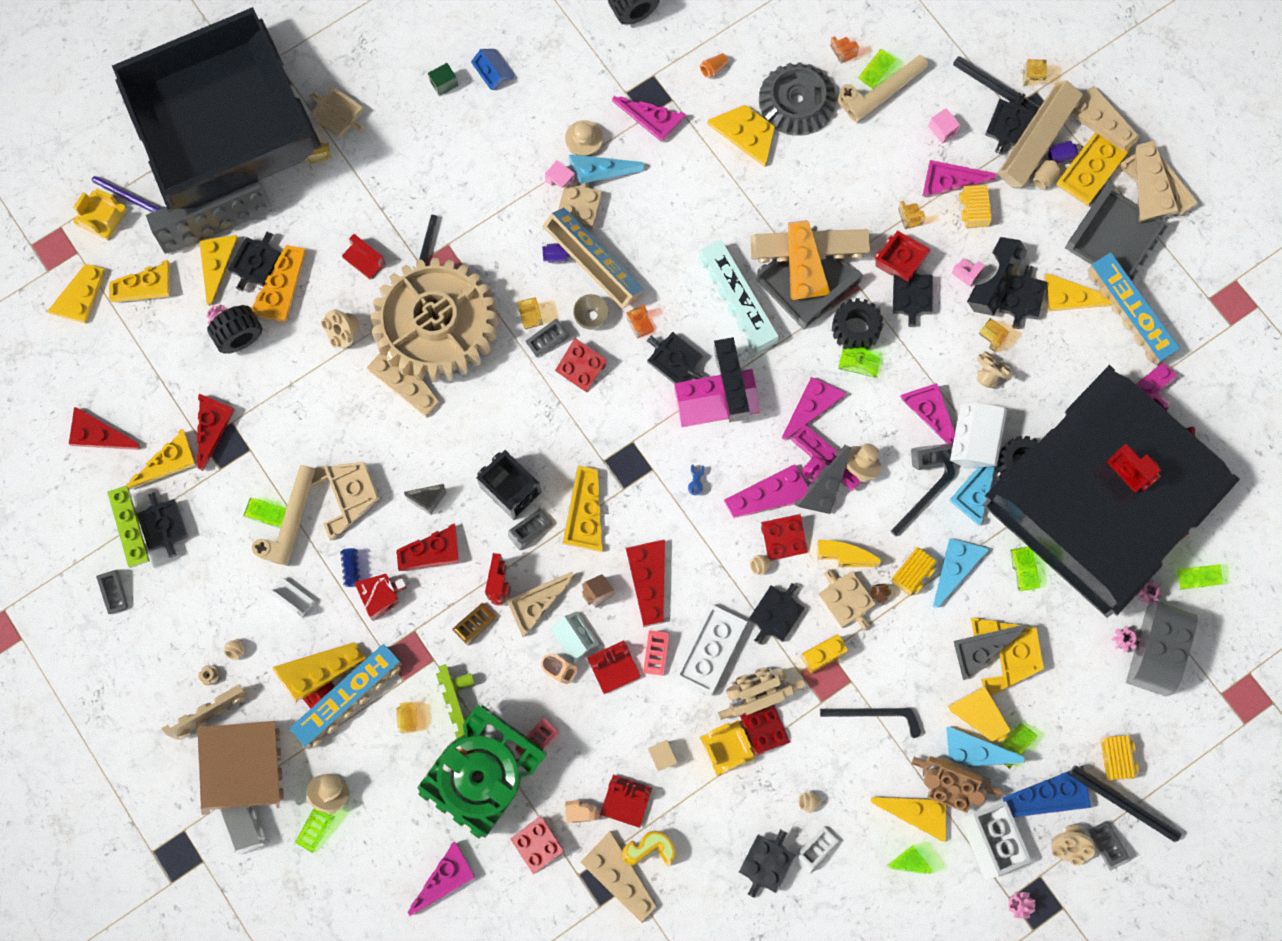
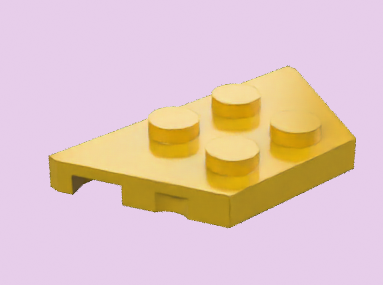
(746, 131)

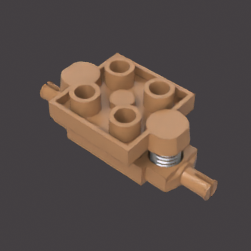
(955, 783)

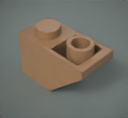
(597, 590)

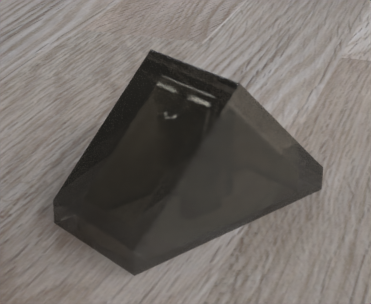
(426, 498)

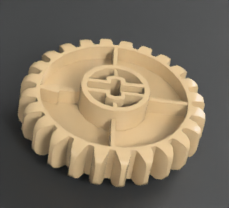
(407, 325)

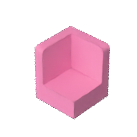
(944, 125)
(559, 174)
(967, 271)

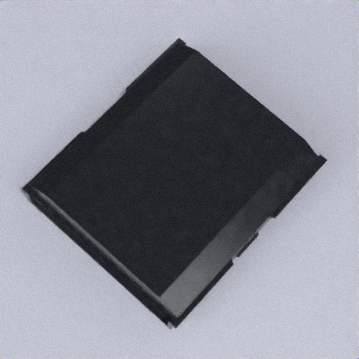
(215, 111)
(1085, 516)

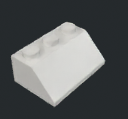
(978, 435)
(241, 829)
(995, 840)

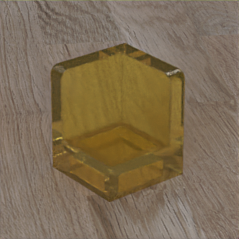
(1034, 70)
(911, 215)
(530, 313)
(994, 334)

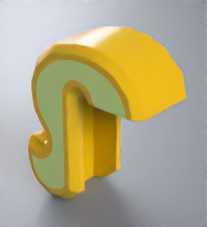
(649, 842)

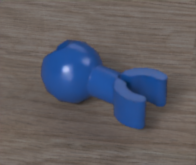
(695, 485)

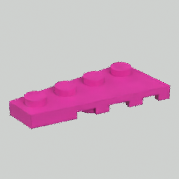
(768, 494)

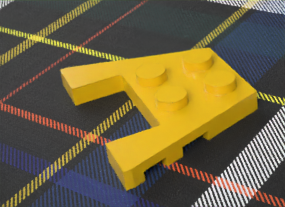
(1018, 659)

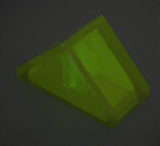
(860, 362)
(910, 861)

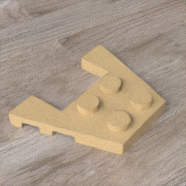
(352, 490)

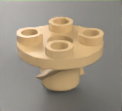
(584, 138)
(340, 328)
(992, 370)
(864, 462)
(327, 793)
(1073, 845)

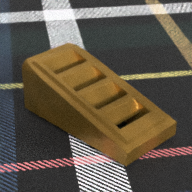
(479, 628)

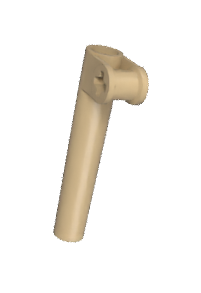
(859, 106)
(281, 550)

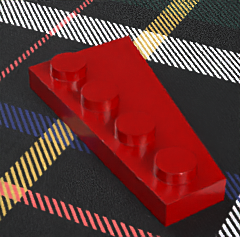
(647, 572)

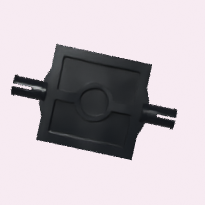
(1009, 122)
(254, 261)
(913, 297)
(1023, 297)
(674, 358)
(162, 525)
(776, 613)
(767, 863)

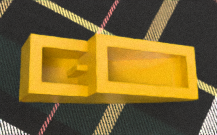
(845, 554)

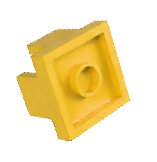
(98, 213)
(727, 747)

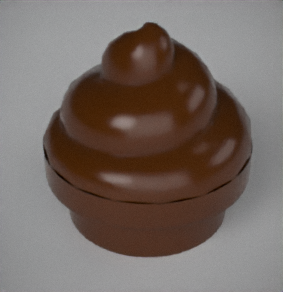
(881, 592)

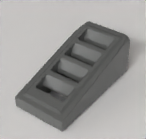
(551, 343)
(920, 456)
(521, 543)
(103, 588)
(1115, 842)

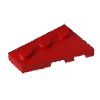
(435, 550)

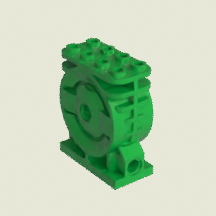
(437, 782)

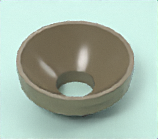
(591, 303)

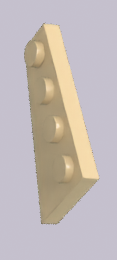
(1104, 120)
(1153, 187)
(1182, 196)
(407, 387)
(205, 712)
(618, 877)

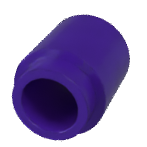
(1063, 152)
(554, 253)

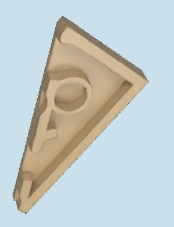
(532, 604)

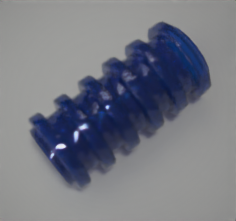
(350, 566)

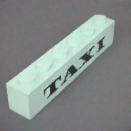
(738, 296)

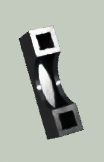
(988, 296)
(732, 380)

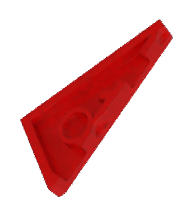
(213, 421)
(91, 432)

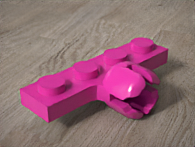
(1157, 381)
(821, 455)

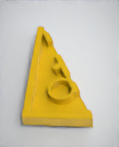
(215, 258)
(1069, 295)
(171, 459)
(922, 813)

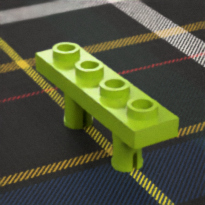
(128, 526)
(451, 686)

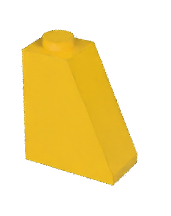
(982, 714)

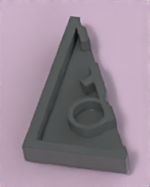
(824, 489)
(979, 649)

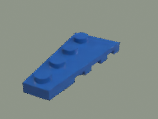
(1049, 796)

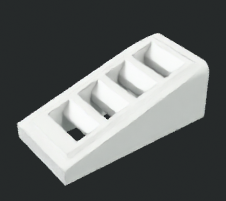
(807, 865)

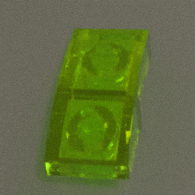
(876, 68)
(264, 512)
(1025, 567)
(1200, 576)
(1019, 741)

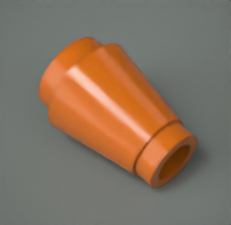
(713, 65)

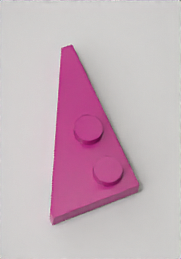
(654, 119)
(947, 177)
(814, 400)
(930, 407)
(449, 875)

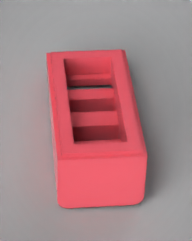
(658, 635)
(537, 729)

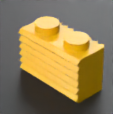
(975, 206)
(914, 571)
(824, 653)
(1118, 758)

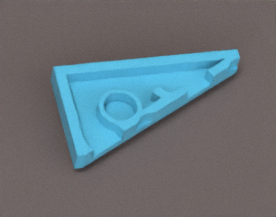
(597, 168)
(972, 494)
(957, 563)
(976, 752)

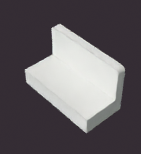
(291, 597)

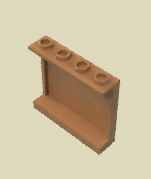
(239, 766)

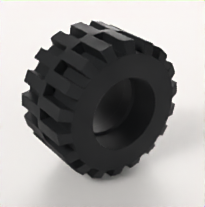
(632, 11)
(860, 310)
(234, 329)
(1012, 448)

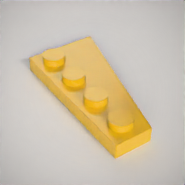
(583, 517)
(314, 671)

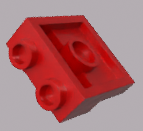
(901, 256)
(1134, 471)
(497, 585)

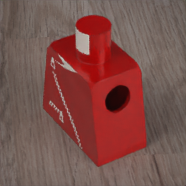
(379, 594)

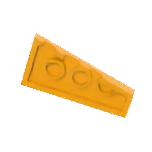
(806, 270)
(280, 286)

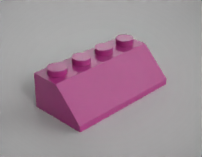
(704, 400)

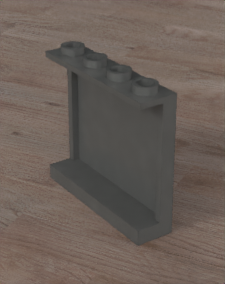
(1115, 228)
(776, 281)

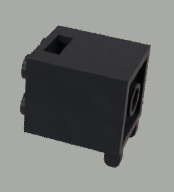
(515, 491)

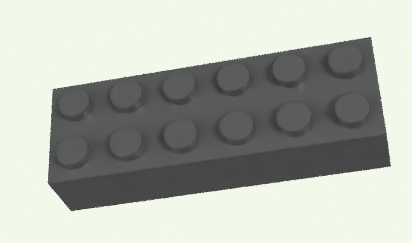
(190, 225)

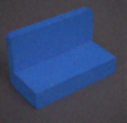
(491, 67)

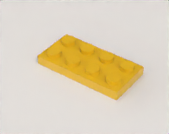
(1091, 169)

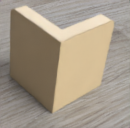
(662, 755)

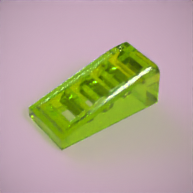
(320, 833)

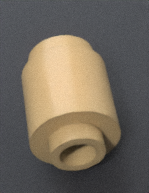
(1046, 174)

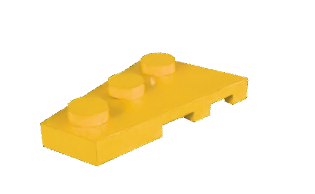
(144, 285)
(79, 295)

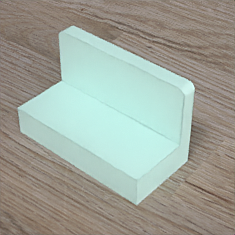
(574, 636)

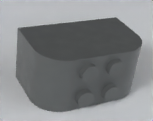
(1162, 648)

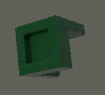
(443, 79)

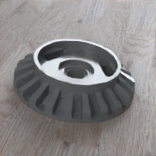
(809, 116)

